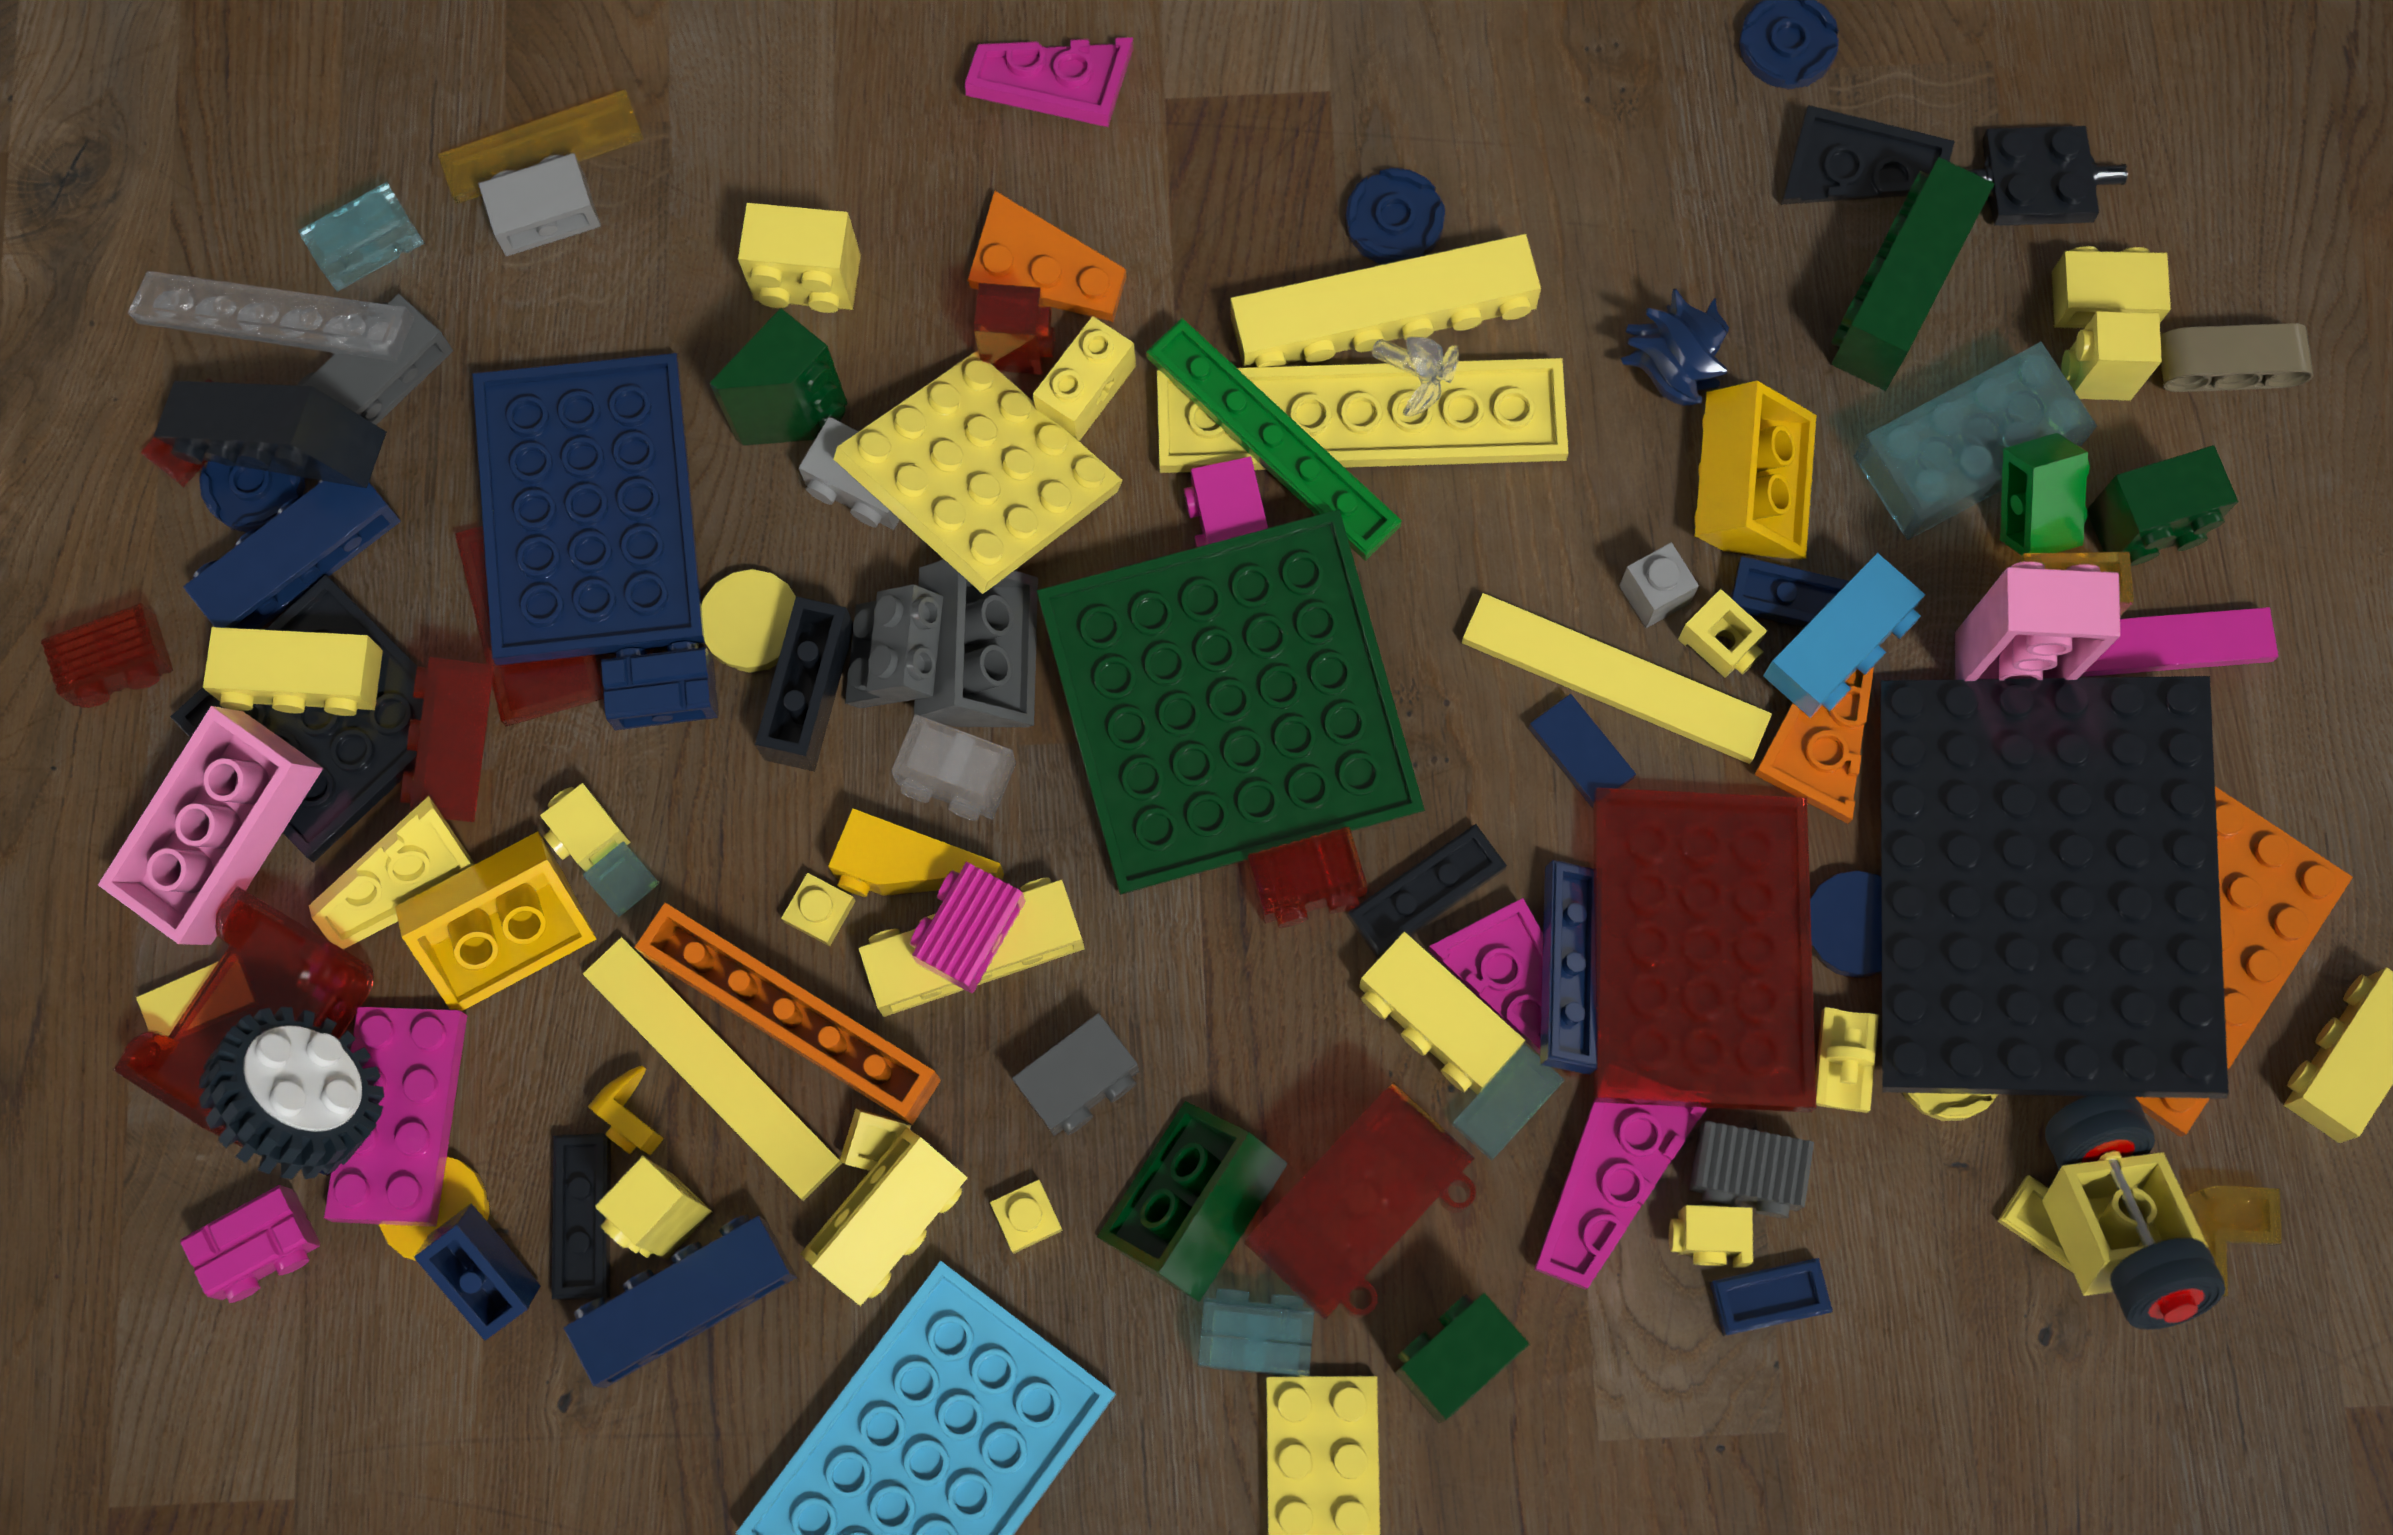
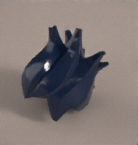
(1679, 349)

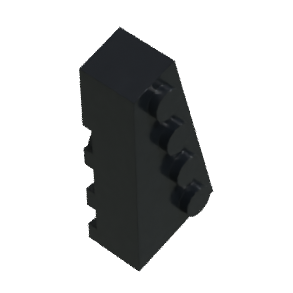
(270, 430)

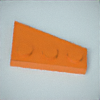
(1031, 252)
(1821, 753)

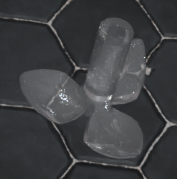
(1424, 360)

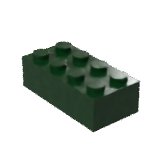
(1908, 272)

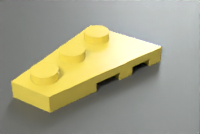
(398, 867)

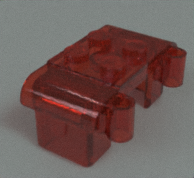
(1361, 1202)

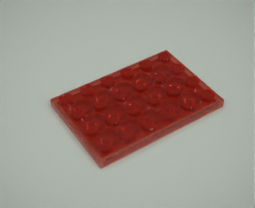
(1703, 950)

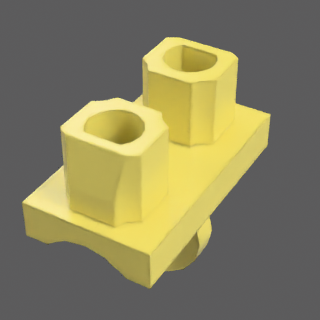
(1846, 1059)

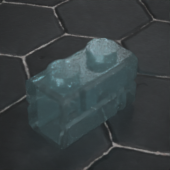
(361, 236)
(1256, 1335)

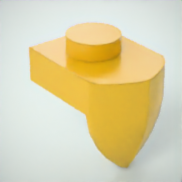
(625, 1127)

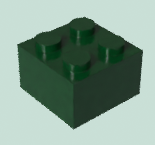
(2163, 505)
(1460, 1358)

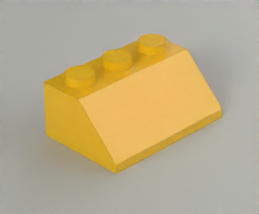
(1755, 472)
(494, 923)

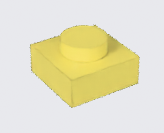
(818, 909)
(870, 1138)
(1026, 1216)

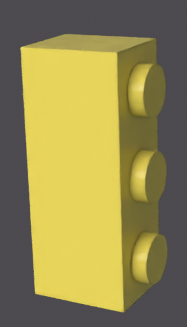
(292, 670)
(1439, 1015)
(2352, 1066)
(651, 1211)
(884, 1217)

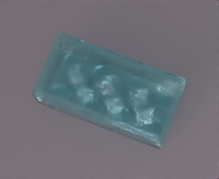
(1953, 445)

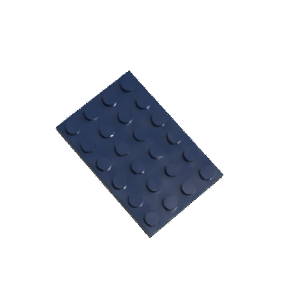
(586, 509)

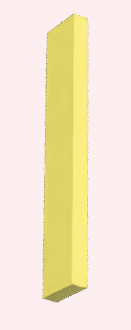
(1616, 678)
(712, 1069)

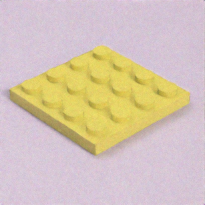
(977, 471)

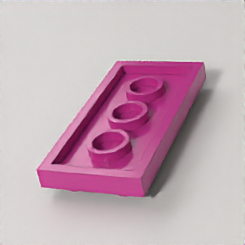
(403, 1161)

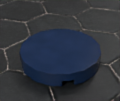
(1789, 42)
(1394, 216)
(246, 496)
(1848, 924)

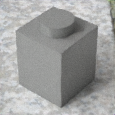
(1658, 585)

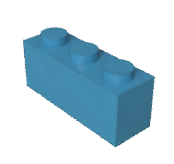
(1846, 637)

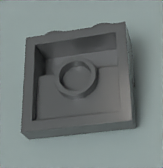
(894, 647)

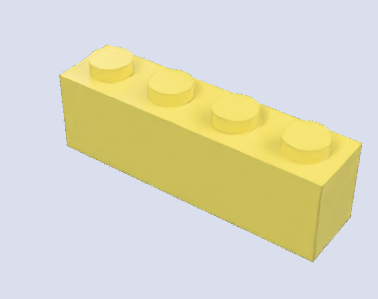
(1039, 934)

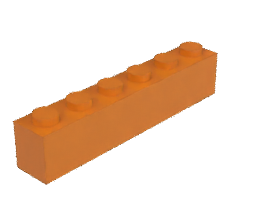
(788, 1013)

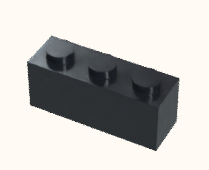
(805, 684)

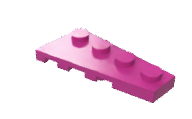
(1608, 1182)

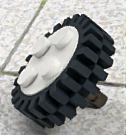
(291, 1093)

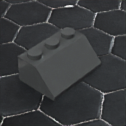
(983, 651)

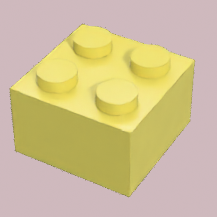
(799, 257)

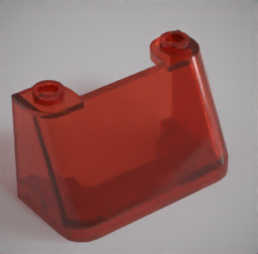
(266, 966)

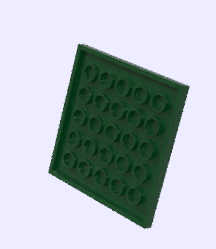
(1229, 701)

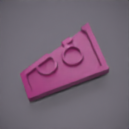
(1059, 81)
(1501, 965)

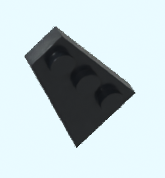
(1857, 158)

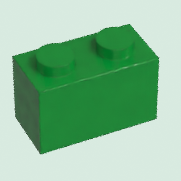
(2044, 495)

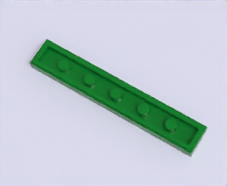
(1272, 436)

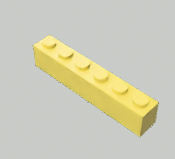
(1386, 303)

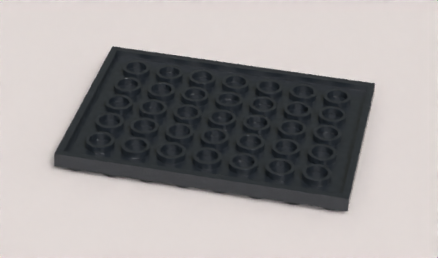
(2051, 888)

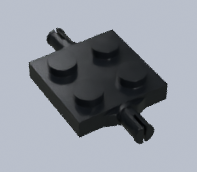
(2044, 175)

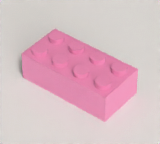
(2039, 624)
(210, 825)

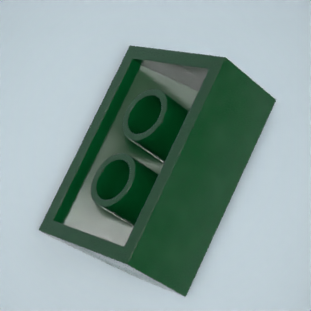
(780, 385)
(1193, 1200)

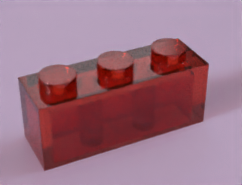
(449, 736)

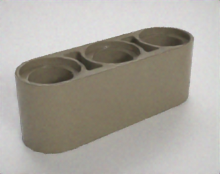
(2235, 357)

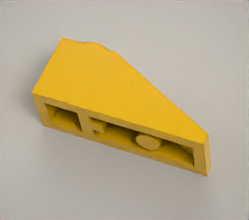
(895, 859)

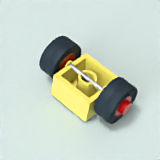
(2126, 1215)

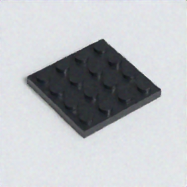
(358, 753)

